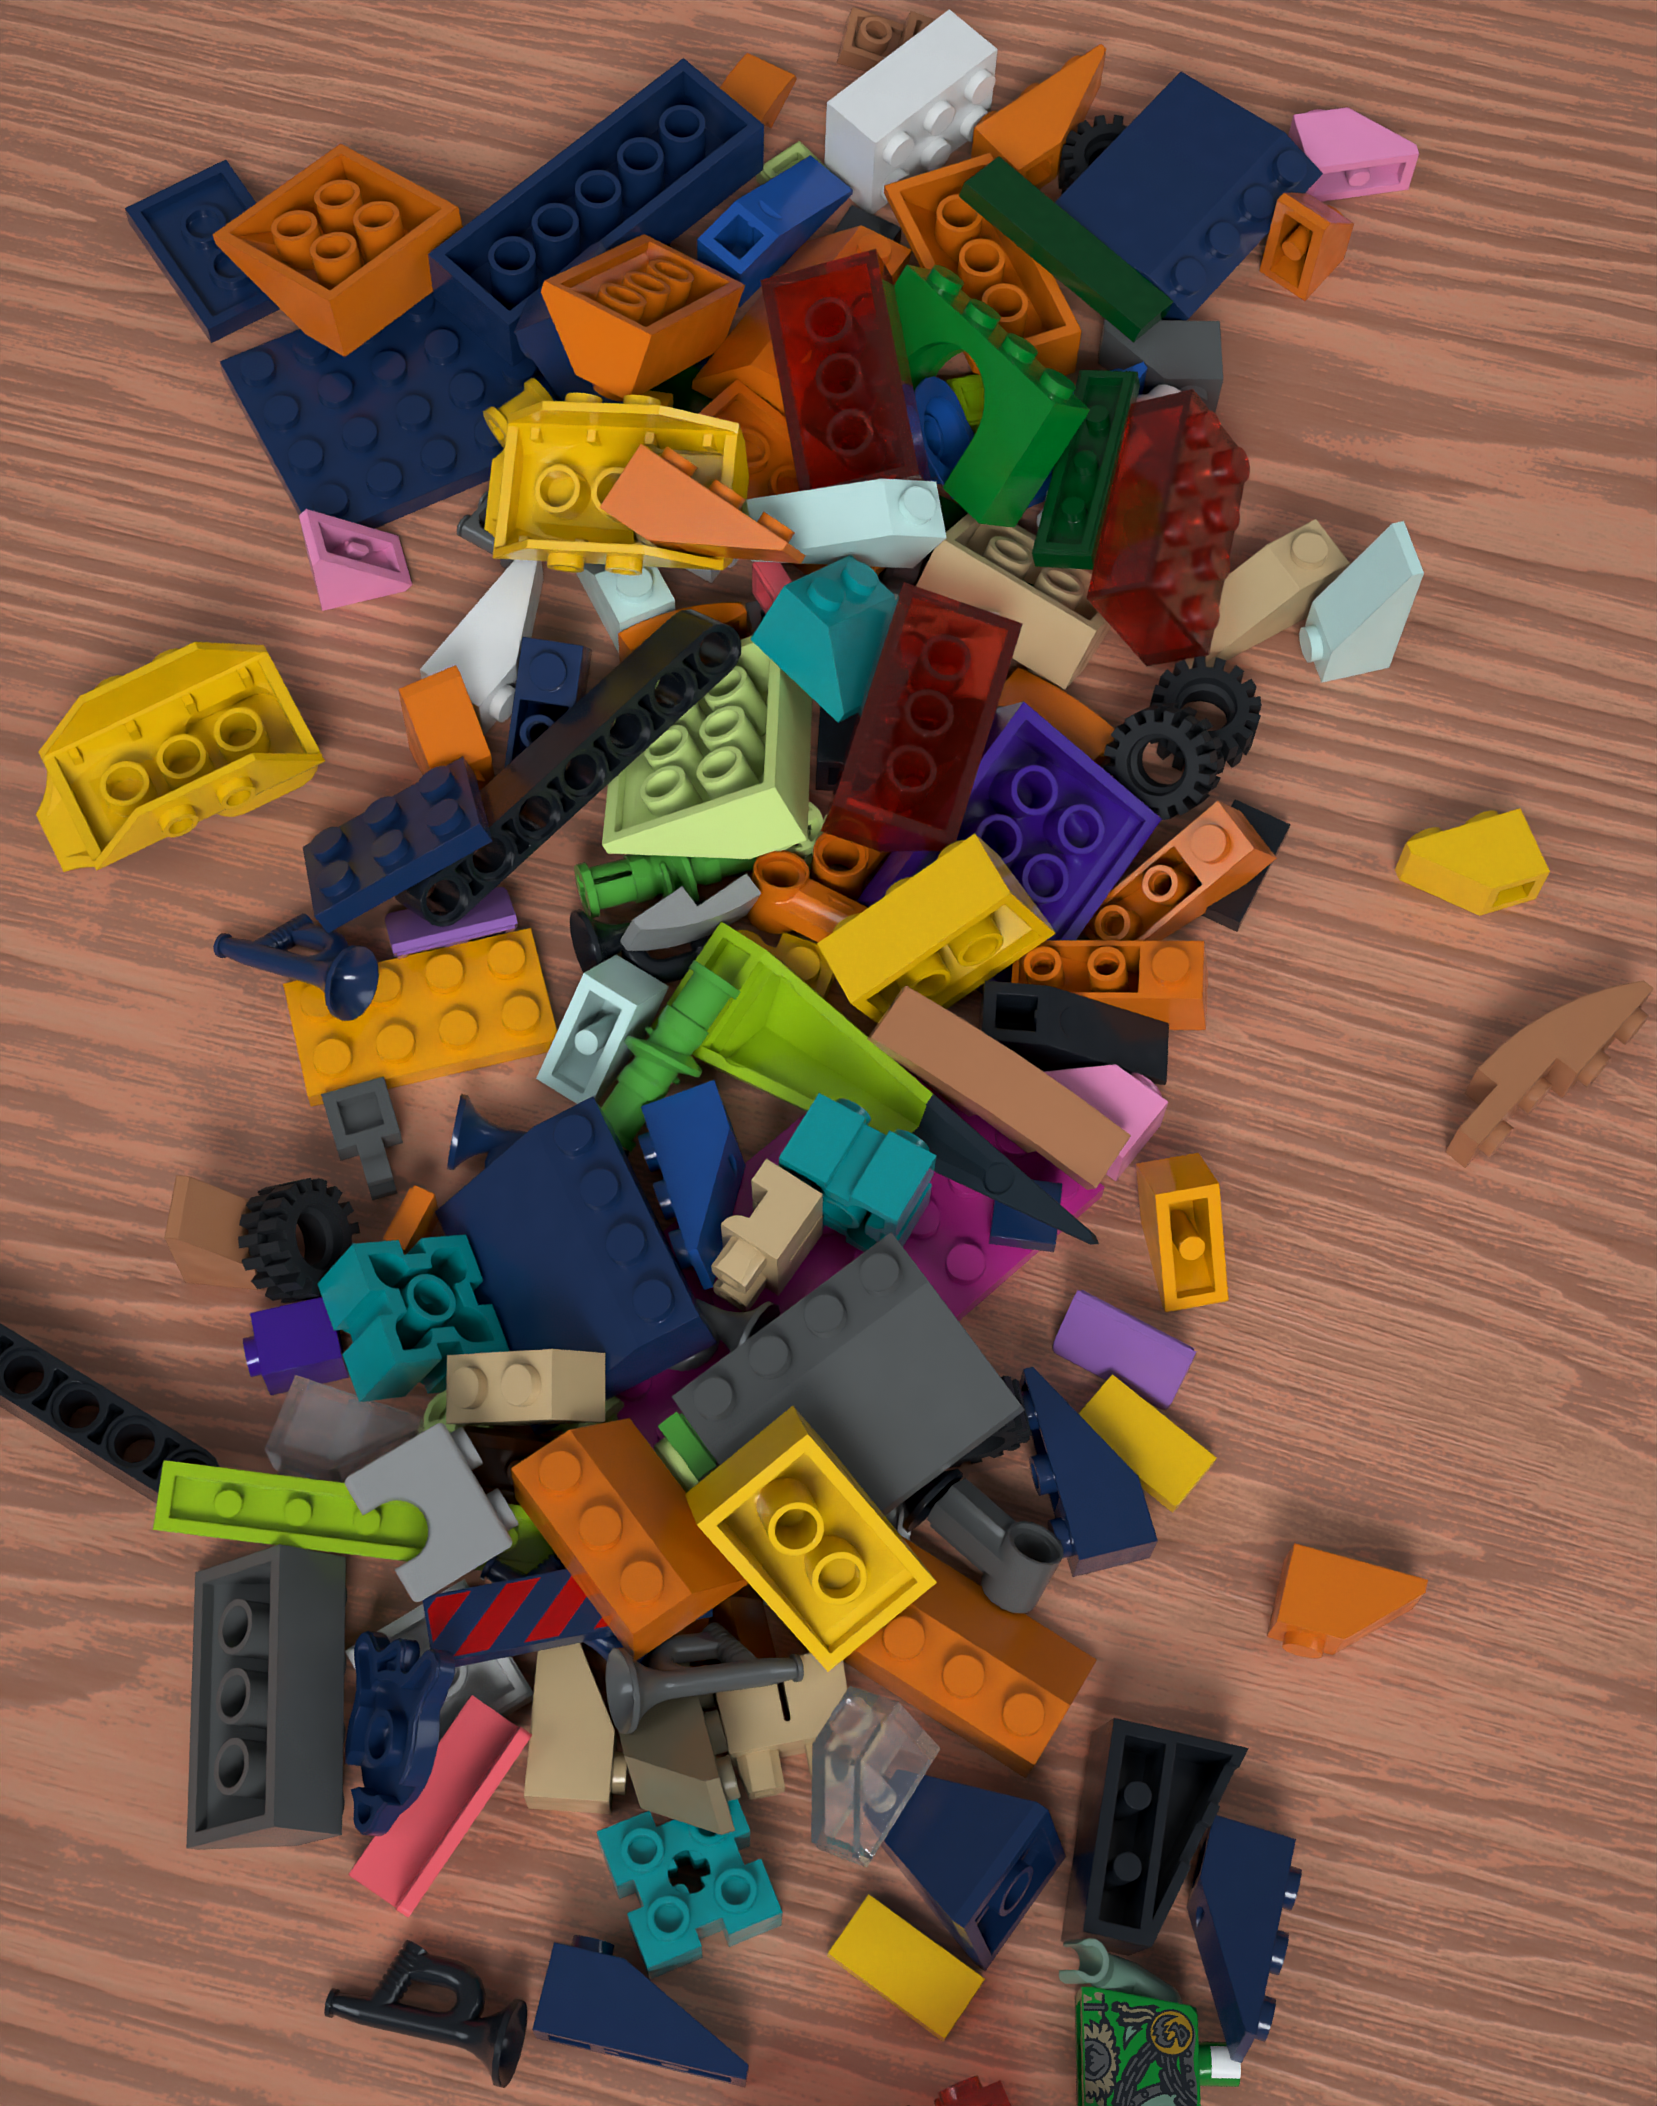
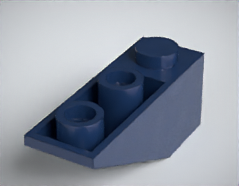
(548, 684)
(1091, 1489)
(1235, 1914)

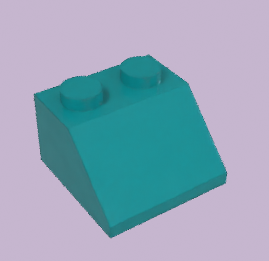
(829, 633)

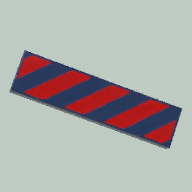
(513, 1618)

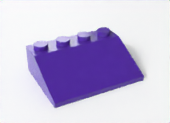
(1050, 819)

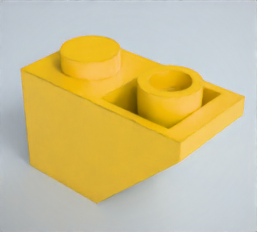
(1477, 865)

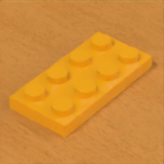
(428, 1017)

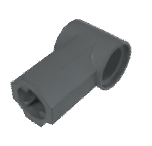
(1011, 1554)

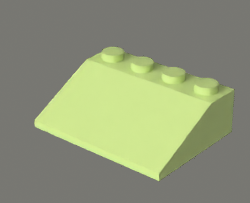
(723, 775)

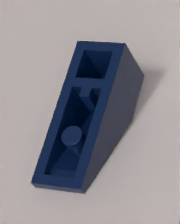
(617, 2011)

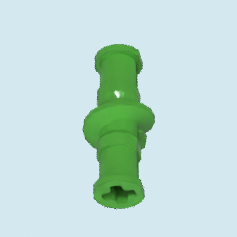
(646, 876)
(666, 1051)

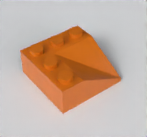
(342, 246)

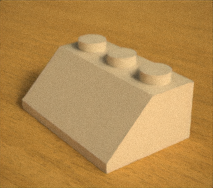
(988, 571)

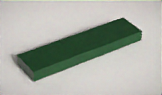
(1066, 249)
(1085, 473)

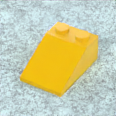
(808, 1539)

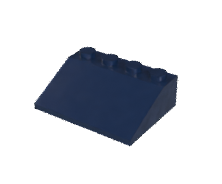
(1188, 190)
(577, 1252)

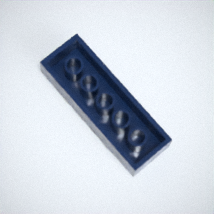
(635, 173)

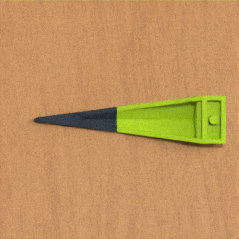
(800, 1045)

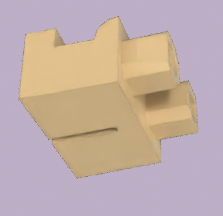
(770, 1243)
(761, 1736)

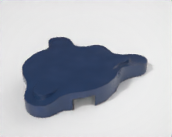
(394, 1725)

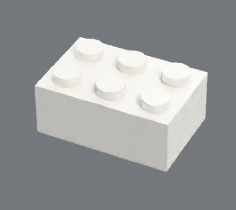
(910, 109)

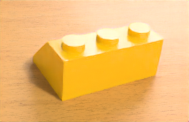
(936, 931)

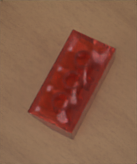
(844, 373)
(922, 724)

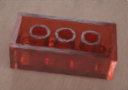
(1169, 529)

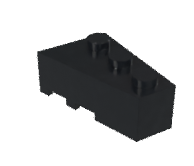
(1139, 1827)

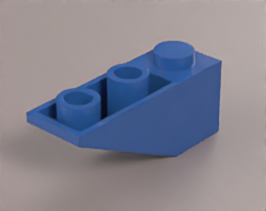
(771, 223)
(700, 1168)

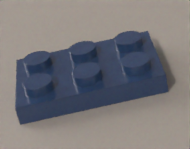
(178, 234)
(395, 844)

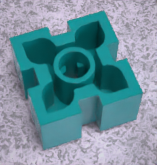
(866, 1177)
(408, 1313)
(671, 1919)

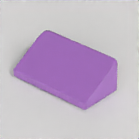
(414, 935)
(1118, 1344)

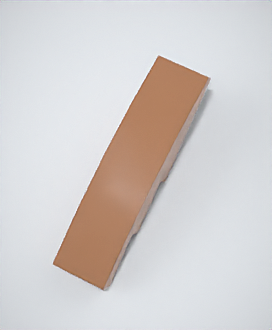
(999, 1087)

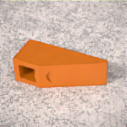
(1035, 125)
(683, 516)
(1163, 892)
(1140, 976)

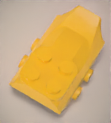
(567, 459)
(169, 748)

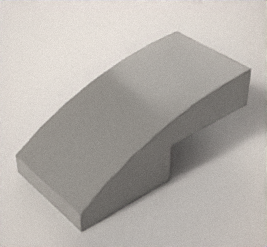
(680, 921)

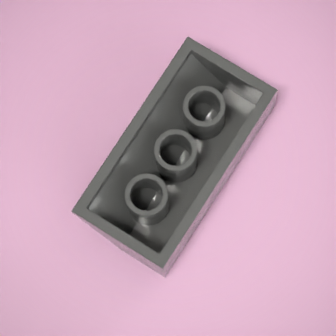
(267, 1701)

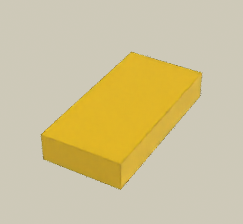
(1148, 1442)
(905, 1967)

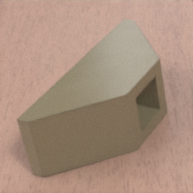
(677, 1766)

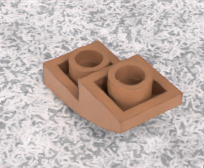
(872, 37)

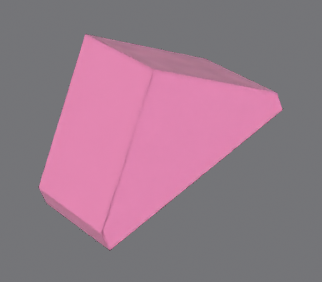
(352, 560)

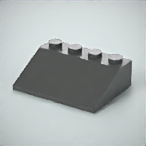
(870, 1369)

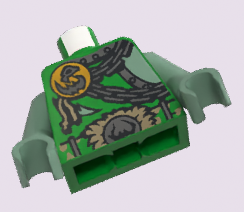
(1138, 2036)

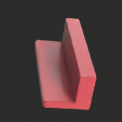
(465, 1774)

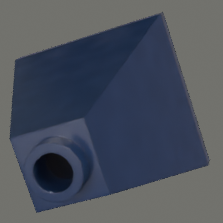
(975, 1859)

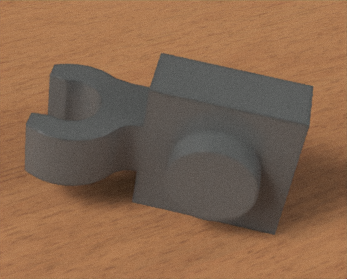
(363, 1127)

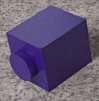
(292, 1343)

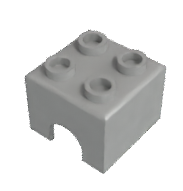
(461, 1519)

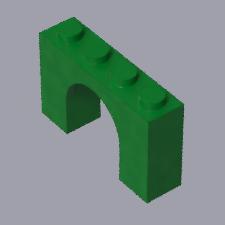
(1026, 406)

